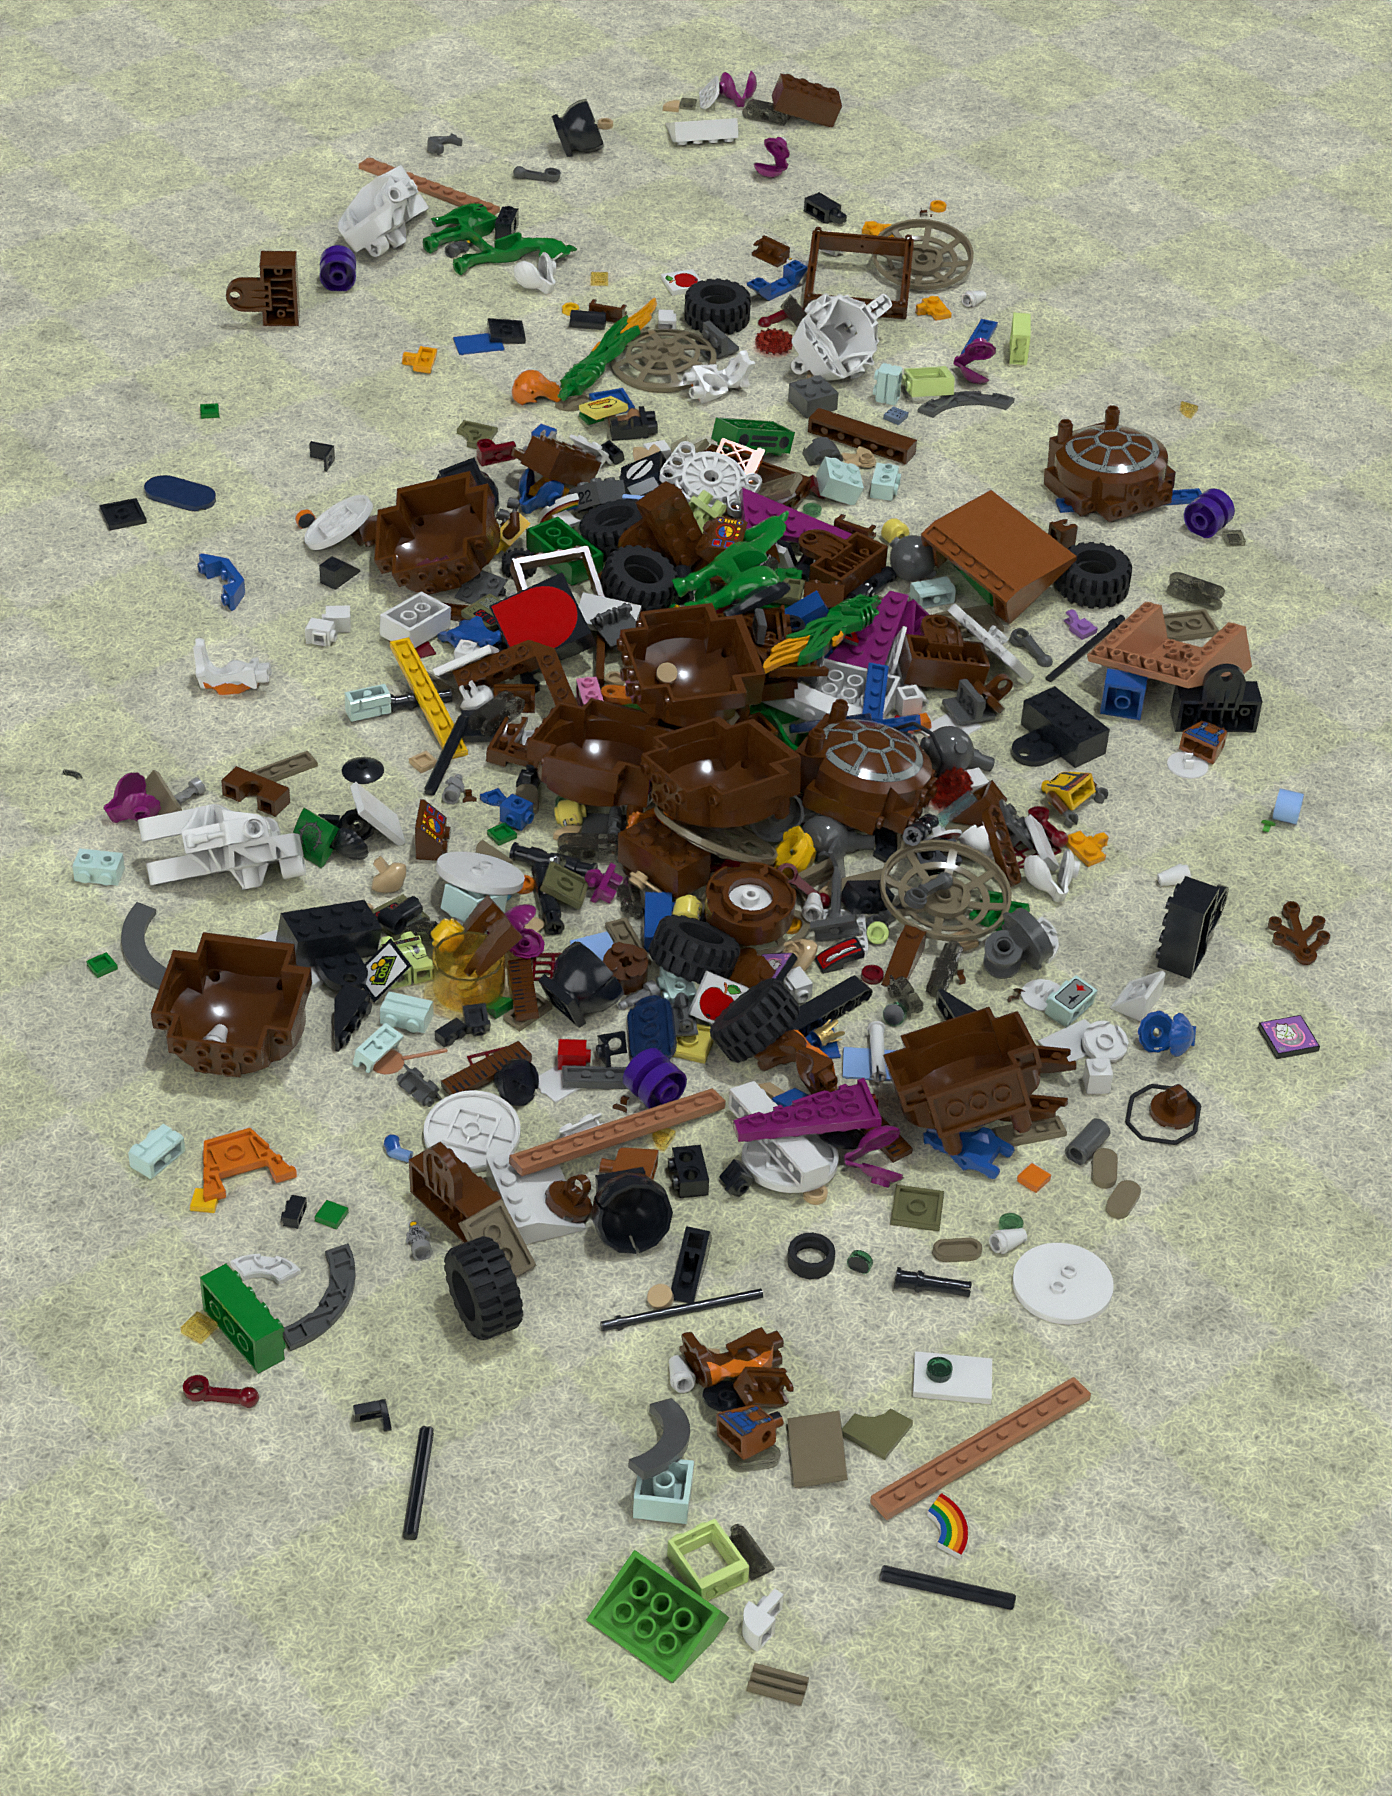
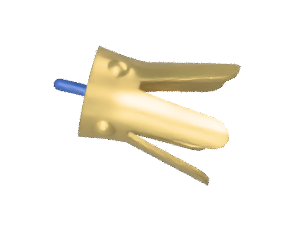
(825, 1035)

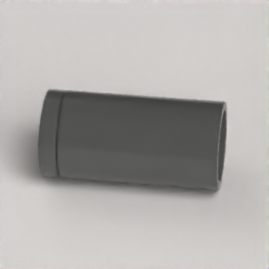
(1087, 1141)

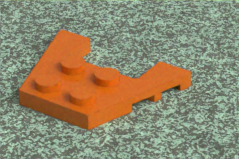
(238, 1154)

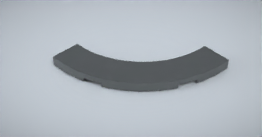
(964, 398)
(135, 948)
(332, 1303)
(670, 1446)

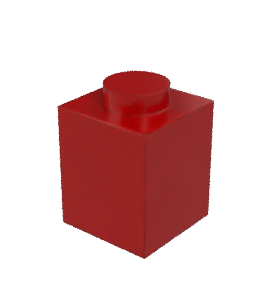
(573, 1053)

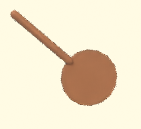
(394, 1061)

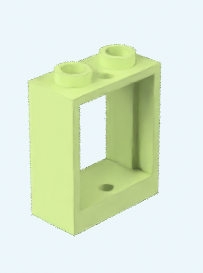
(1020, 338)
(928, 381)
(715, 1583)

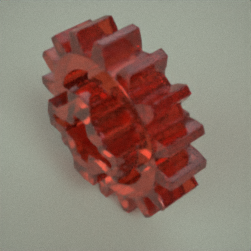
(774, 341)
(951, 786)

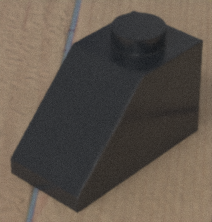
(336, 572)

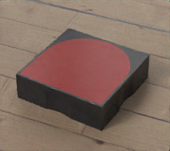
(546, 616)

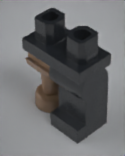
(633, 424)

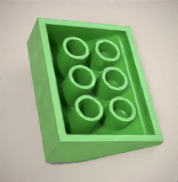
(657, 1617)

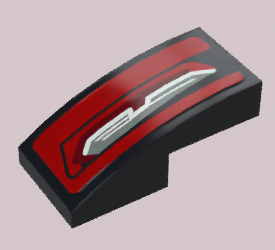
(838, 954)

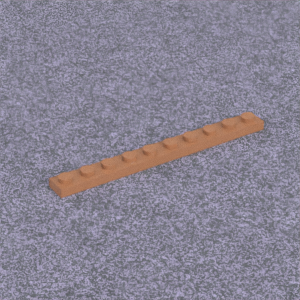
(429, 187)
(616, 1132)
(979, 1448)

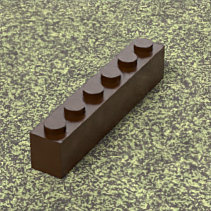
(857, 433)

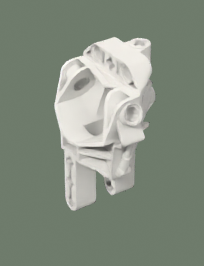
(380, 213)
(827, 346)
(222, 842)

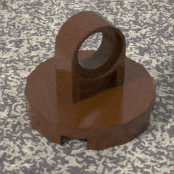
(992, 693)
(1173, 1108)
(569, 1200)

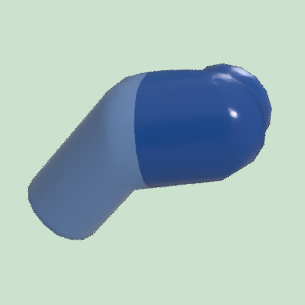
(394, 1149)

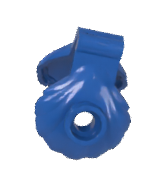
(545, 496)
(1173, 1033)

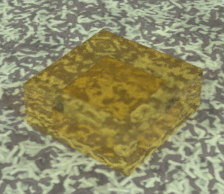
(599, 278)
(199, 1327)

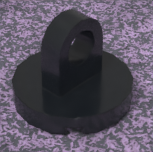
(517, 1081)

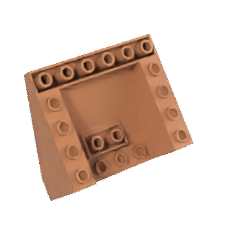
(1144, 649)

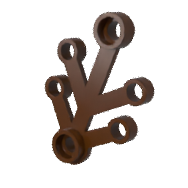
(1303, 953)

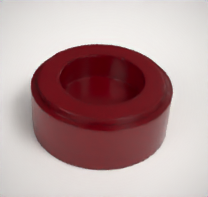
(872, 974)

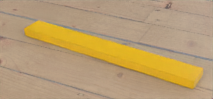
(425, 692)

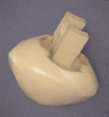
(390, 877)
(804, 950)

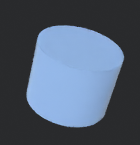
(1288, 806)

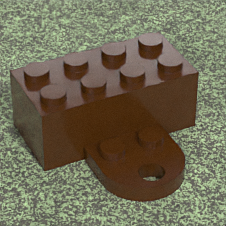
(806, 100)
(273, 292)
(558, 460)
(666, 526)
(842, 560)
(941, 656)
(664, 857)
(448, 1187)

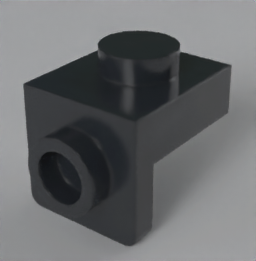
(476, 1019)
(736, 1178)

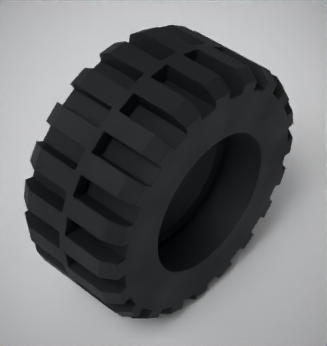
(719, 302)
(607, 523)
(639, 577)
(1097, 577)
(692, 948)
(754, 1020)
(483, 1288)

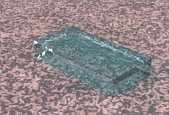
(956, 807)

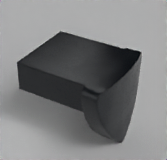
(373, 1410)

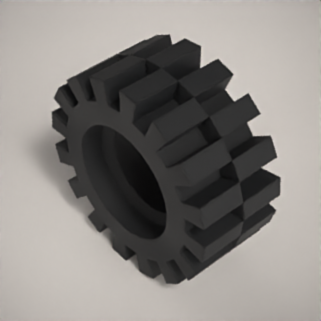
(507, 560)

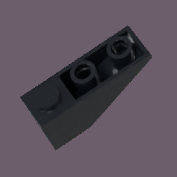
(349, 1009)

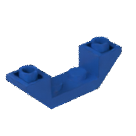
(792, 275)
(216, 566)

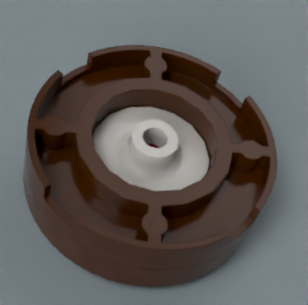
(750, 903)

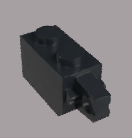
(824, 209)

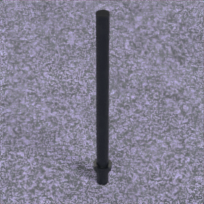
(1112, 625)
(620, 1322)

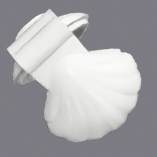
(531, 278)
(1040, 877)

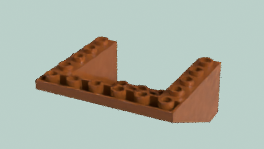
(999, 552)

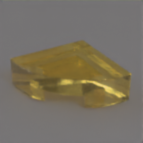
(1189, 409)
(663, 1138)

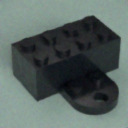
(1219, 700)
(1058, 730)
(1189, 924)
(333, 940)

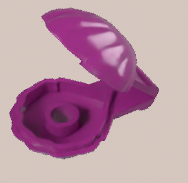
(728, 88)
(780, 151)
(977, 350)
(131, 800)
(532, 943)
(871, 1141)

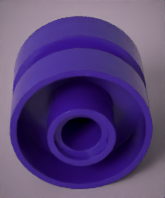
(337, 268)
(1209, 513)
(654, 1078)

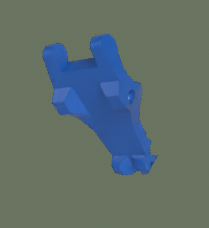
(471, 630)
(978, 1150)

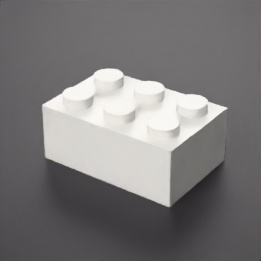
(415, 618)

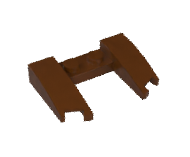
(505, 745)
(501, 939)
(1053, 1060)

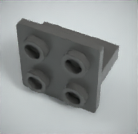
(722, 344)
(968, 705)
(1016, 825)

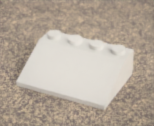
(703, 130)
(849, 683)
(526, 1199)

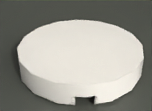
(1105, 1041)

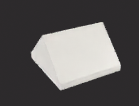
(1140, 996)

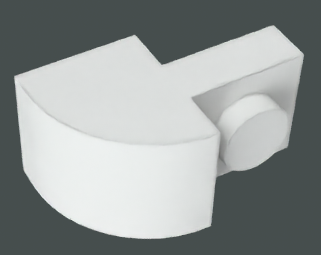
(760, 1620)

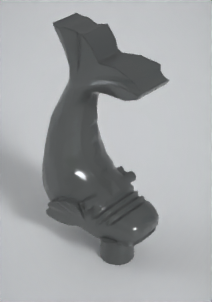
(435, 143)

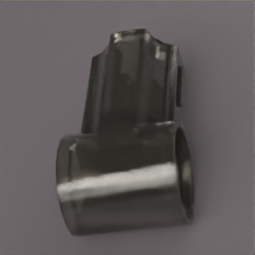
(423, 928)

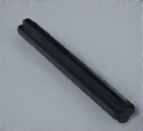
(446, 755)
(418, 1483)
(947, 1587)

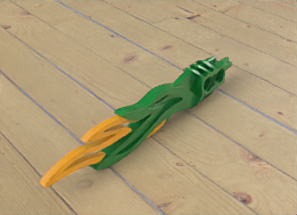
(612, 345)
(812, 643)

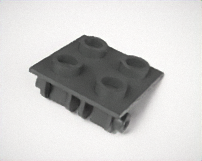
(480, 586)
(612, 621)
(605, 823)

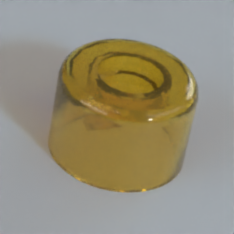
(449, 980)

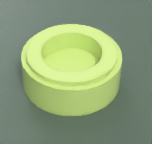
(877, 932)

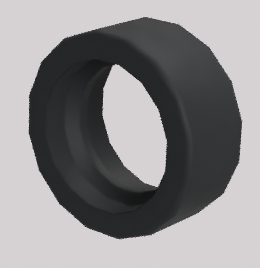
(806, 1269)

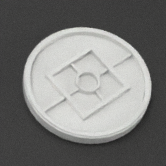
(338, 522)
(480, 873)
(473, 1127)
(771, 1175)
(1062, 1283)

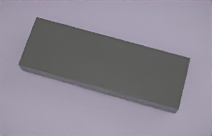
(593, 1077)

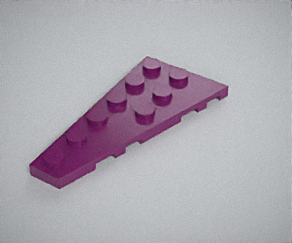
(758, 508)
(876, 639)
(814, 1114)

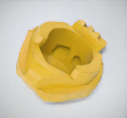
(803, 851)

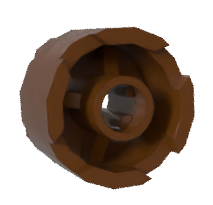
(628, 965)

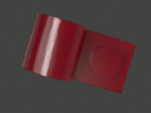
(492, 453)

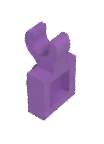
(1081, 628)

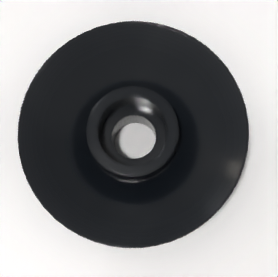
(362, 770)
(843, 1139)
(722, 1397)

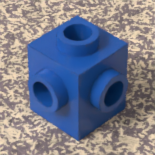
(516, 812)

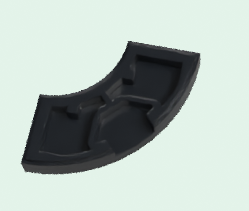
(885, 844)

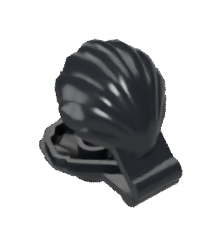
(351, 836)

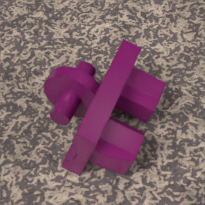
(600, 881)

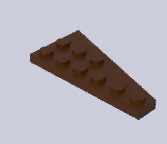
(788, 670)

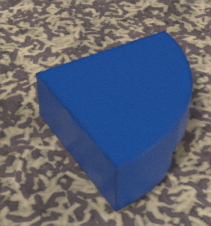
(494, 797)

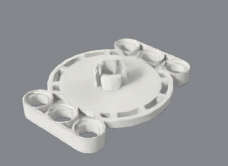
(697, 473)
(993, 641)

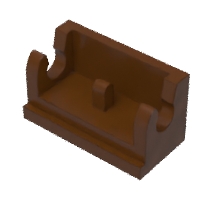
(771, 251)
(613, 313)
(852, 528)
(1063, 534)
(525, 691)
(763, 1386)

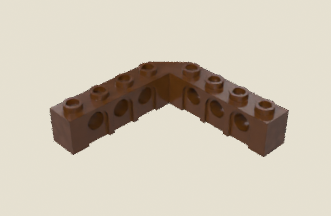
(515, 661)

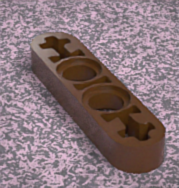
(993, 816)

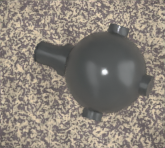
(912, 559)
(957, 750)
(824, 831)

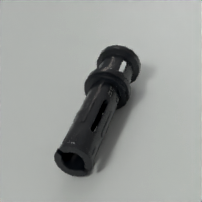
(409, 701)
(919, 1282)

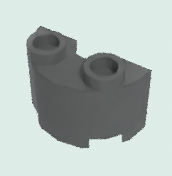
(821, 447)

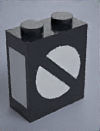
(643, 475)

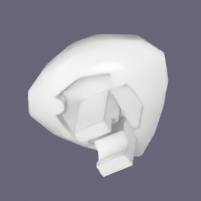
(476, 697)

